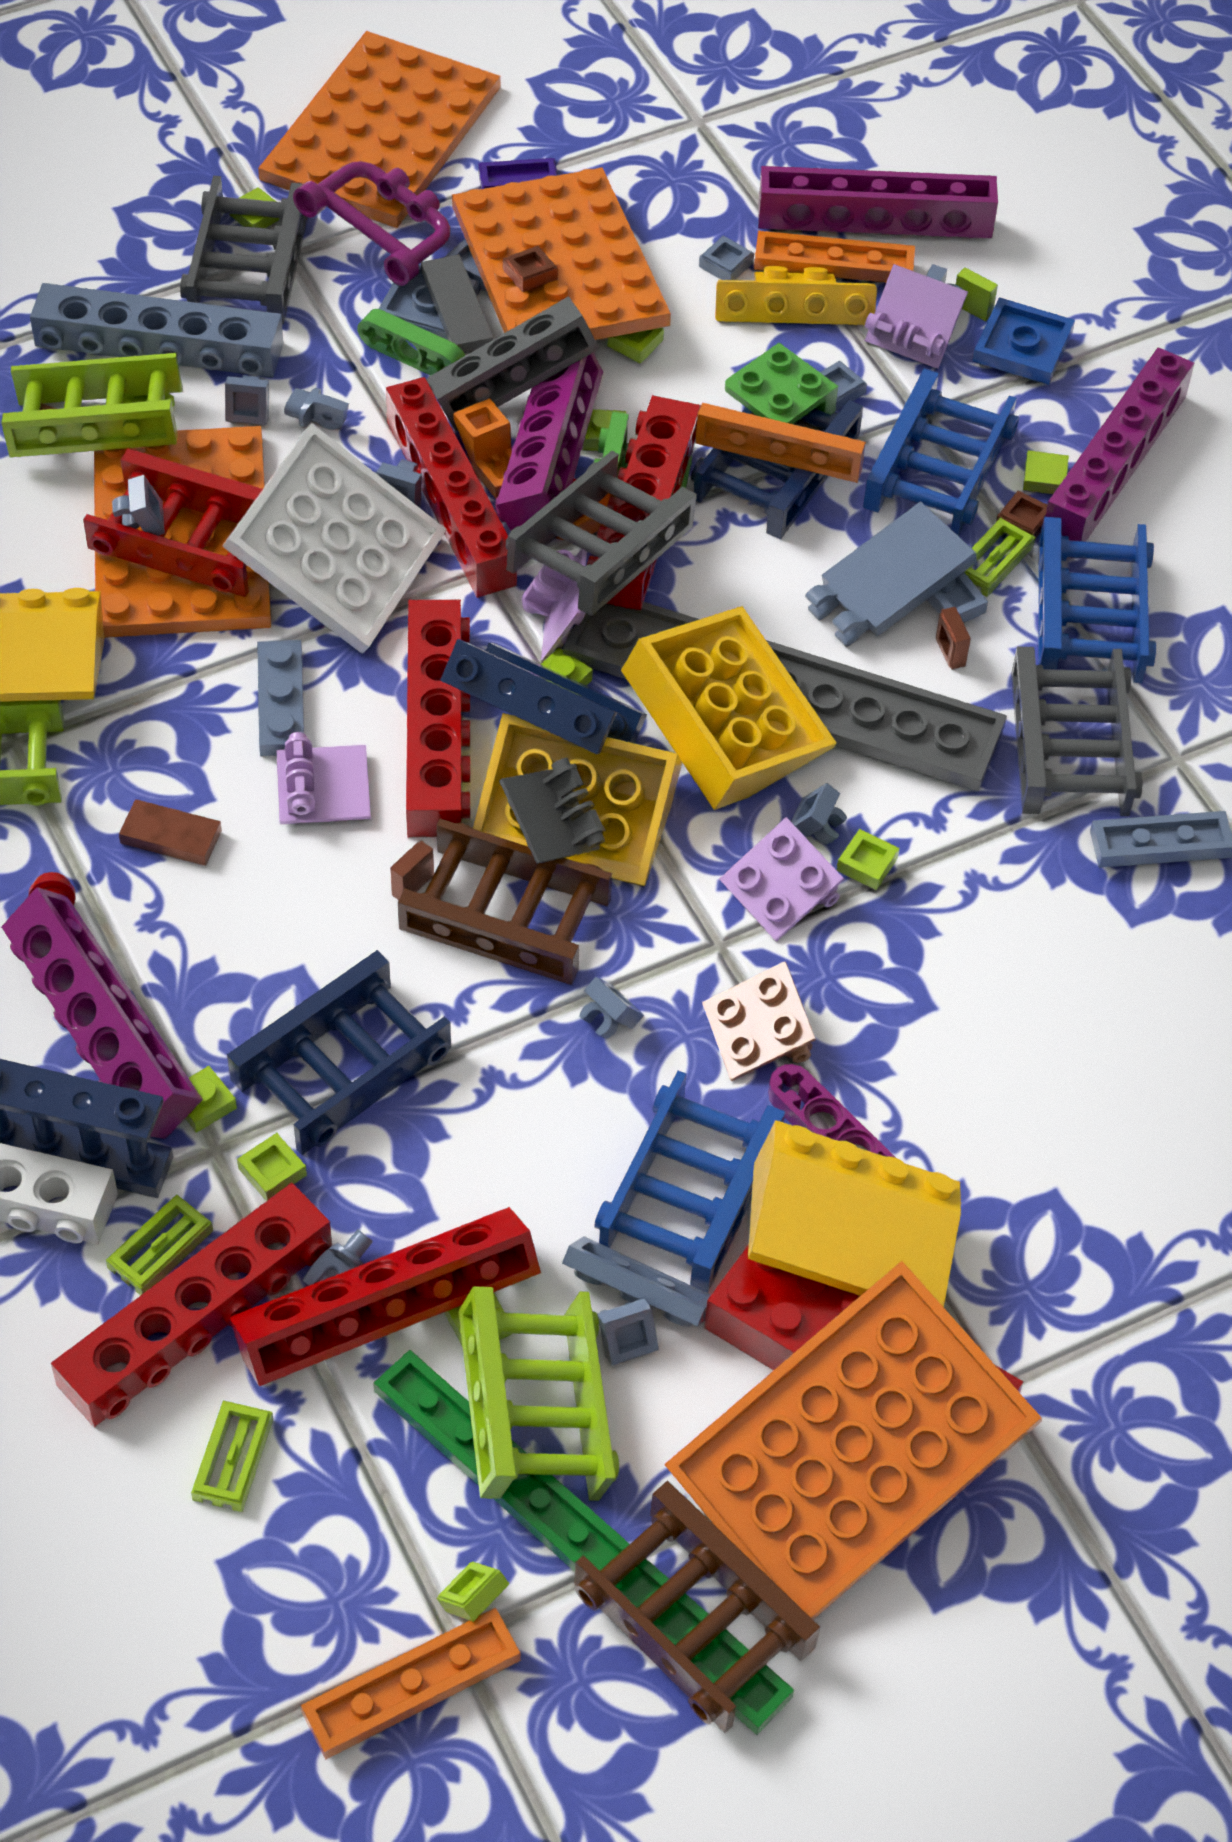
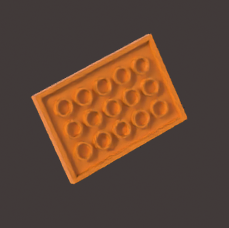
(383, 109)
(582, 233)
(154, 602)
(854, 1441)

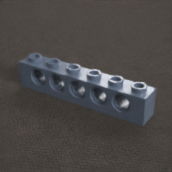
(145, 325)

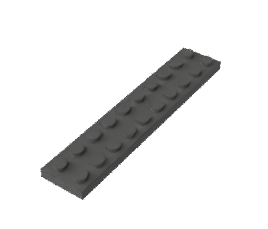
(856, 706)

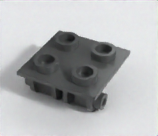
(551, 812)

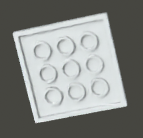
(335, 538)

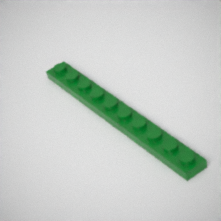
(570, 1528)

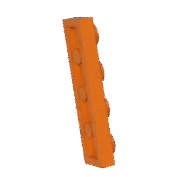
(839, 256)
(780, 442)
(410, 1683)

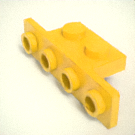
(794, 298)

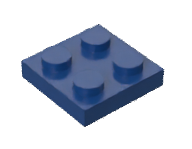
(1023, 340)

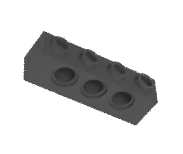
(515, 360)

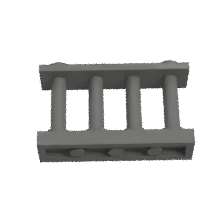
(279, 265)
(618, 561)
(1035, 747)

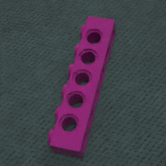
(877, 202)
(549, 441)
(1120, 444)
(97, 1005)

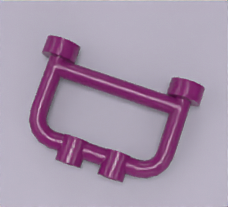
(403, 262)

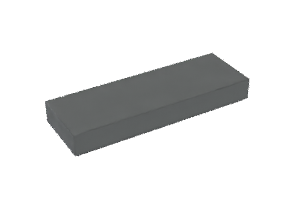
(456, 302)

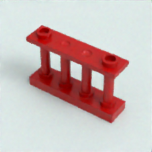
(179, 488)

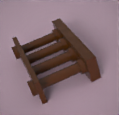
(499, 939)
(709, 1555)

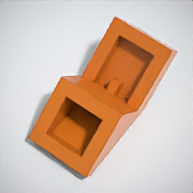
(487, 442)

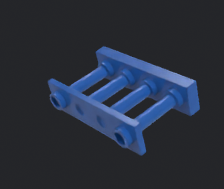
(914, 427)
(1055, 612)
(721, 1215)

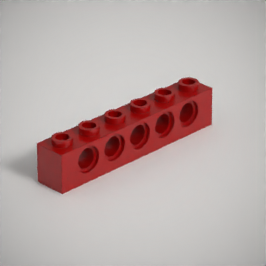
(656, 467)
(450, 486)
(434, 719)
(383, 1295)
(163, 1308)

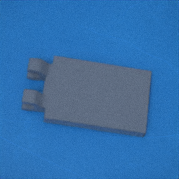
(890, 574)

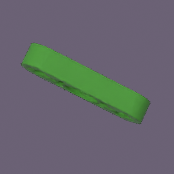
(389, 336)

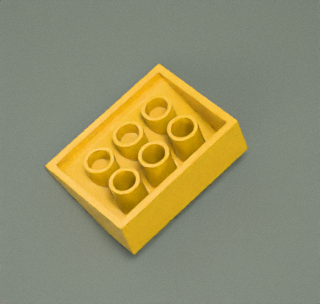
(50, 644)
(726, 705)
(625, 781)
(849, 1213)

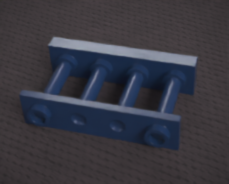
(799, 484)
(541, 696)
(332, 1010)
(84, 1124)

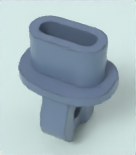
(317, 408)
(339, 1258)

